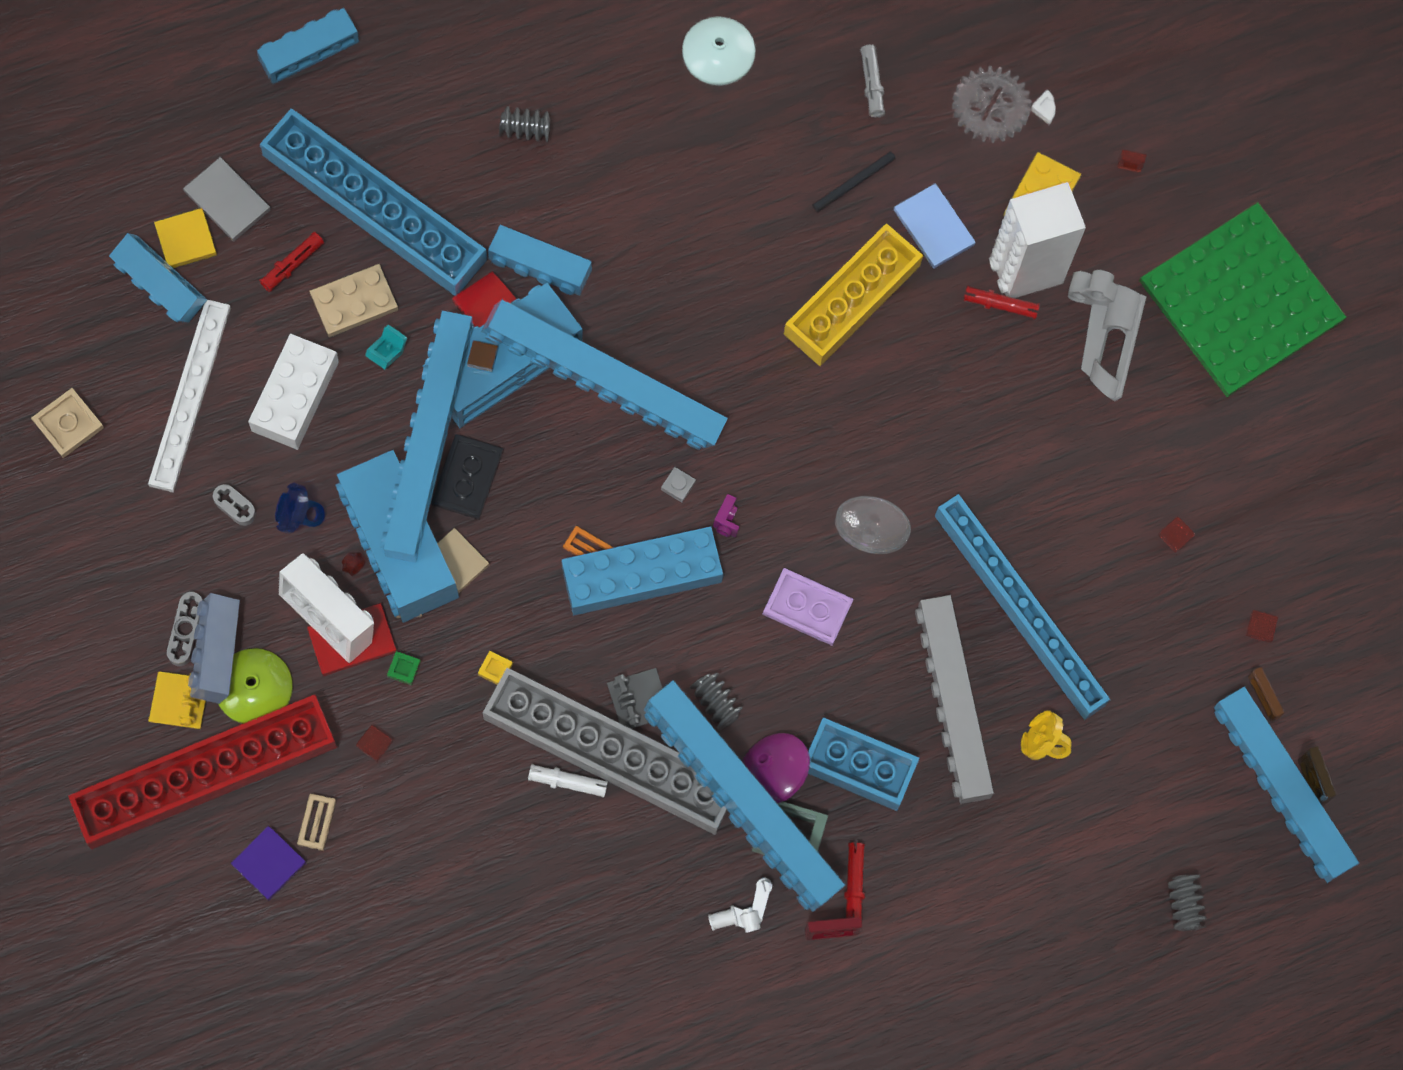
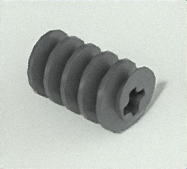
(525, 124)
(716, 700)
(1186, 902)

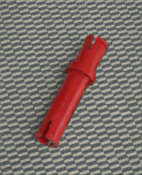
(269, 281)
(1001, 302)
(855, 881)

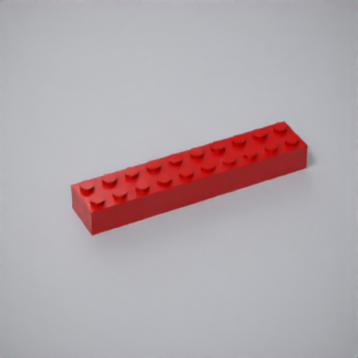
(202, 772)

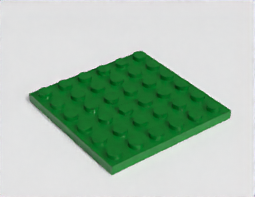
(1242, 299)

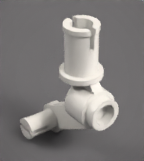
(747, 918)

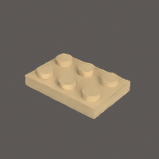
(354, 300)

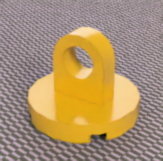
(1044, 735)

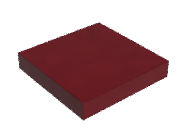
(833, 928)

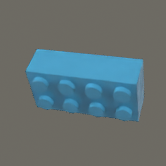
(861, 764)

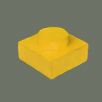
(494, 667)

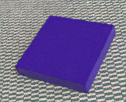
(268, 863)

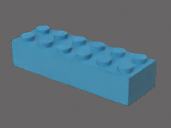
(642, 570)

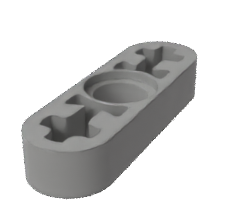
(179, 619)

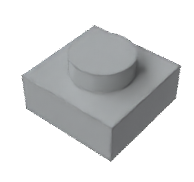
(678, 484)

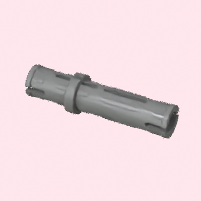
(873, 87)

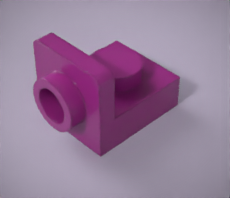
(727, 512)

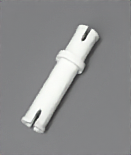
(567, 780)

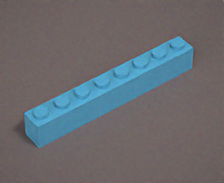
(1285, 785)

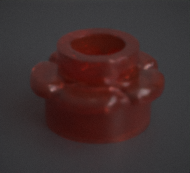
(352, 563)

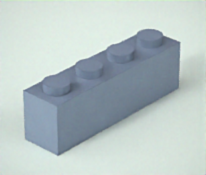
(214, 648)

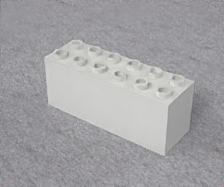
(1037, 241)

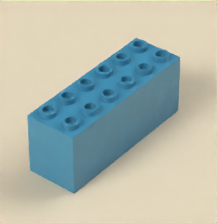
(484, 389)
(411, 585)

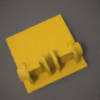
(173, 702)

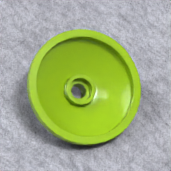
(269, 693)

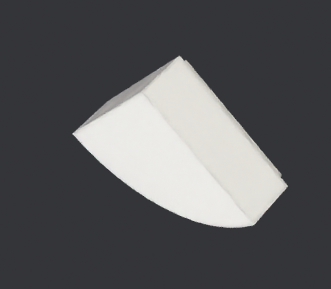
(1045, 107)

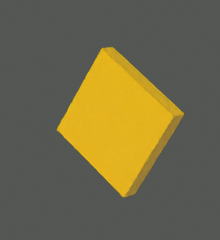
(185, 238)

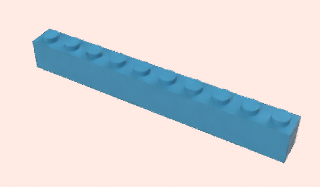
(428, 436)
(1022, 607)

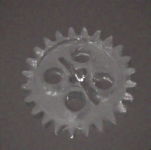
(971, 94)

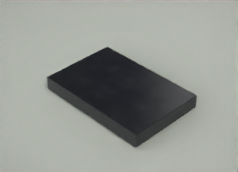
(467, 477)

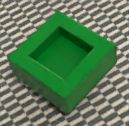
(403, 668)

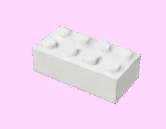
(293, 391)
(326, 607)

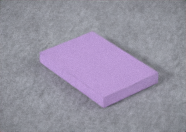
(808, 606)

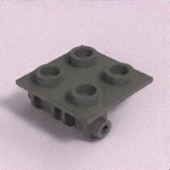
(632, 694)

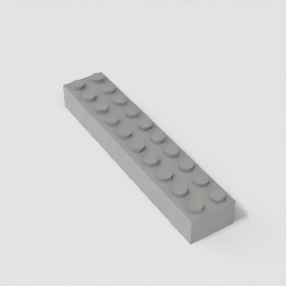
(602, 748)

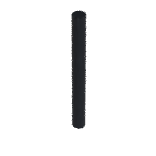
(854, 181)

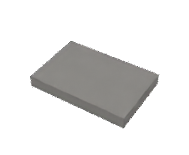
(227, 199)

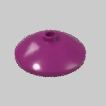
(779, 764)

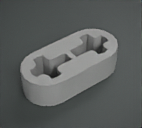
(230, 509)

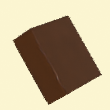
(482, 356)

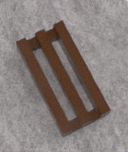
(1265, 694)

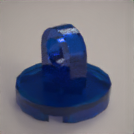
(293, 507)

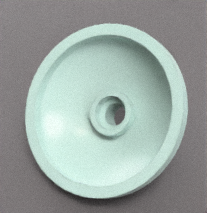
(718, 63)

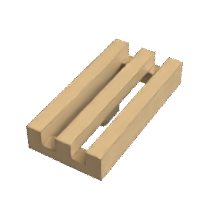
(311, 843)

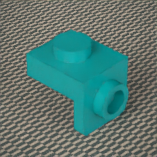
(387, 347)

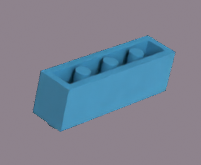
(308, 45)
(539, 260)
(157, 278)

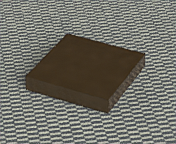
(1316, 775)

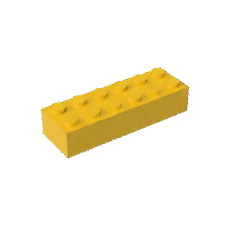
(853, 294)

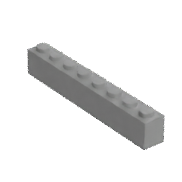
(955, 700)

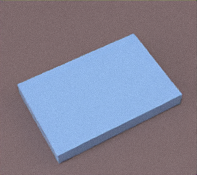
(934, 226)

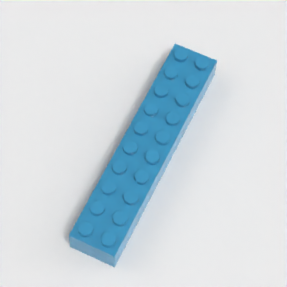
(373, 202)
(603, 375)
(742, 796)

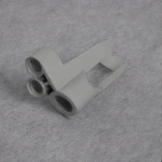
(1111, 309)

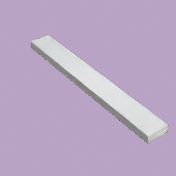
(189, 396)

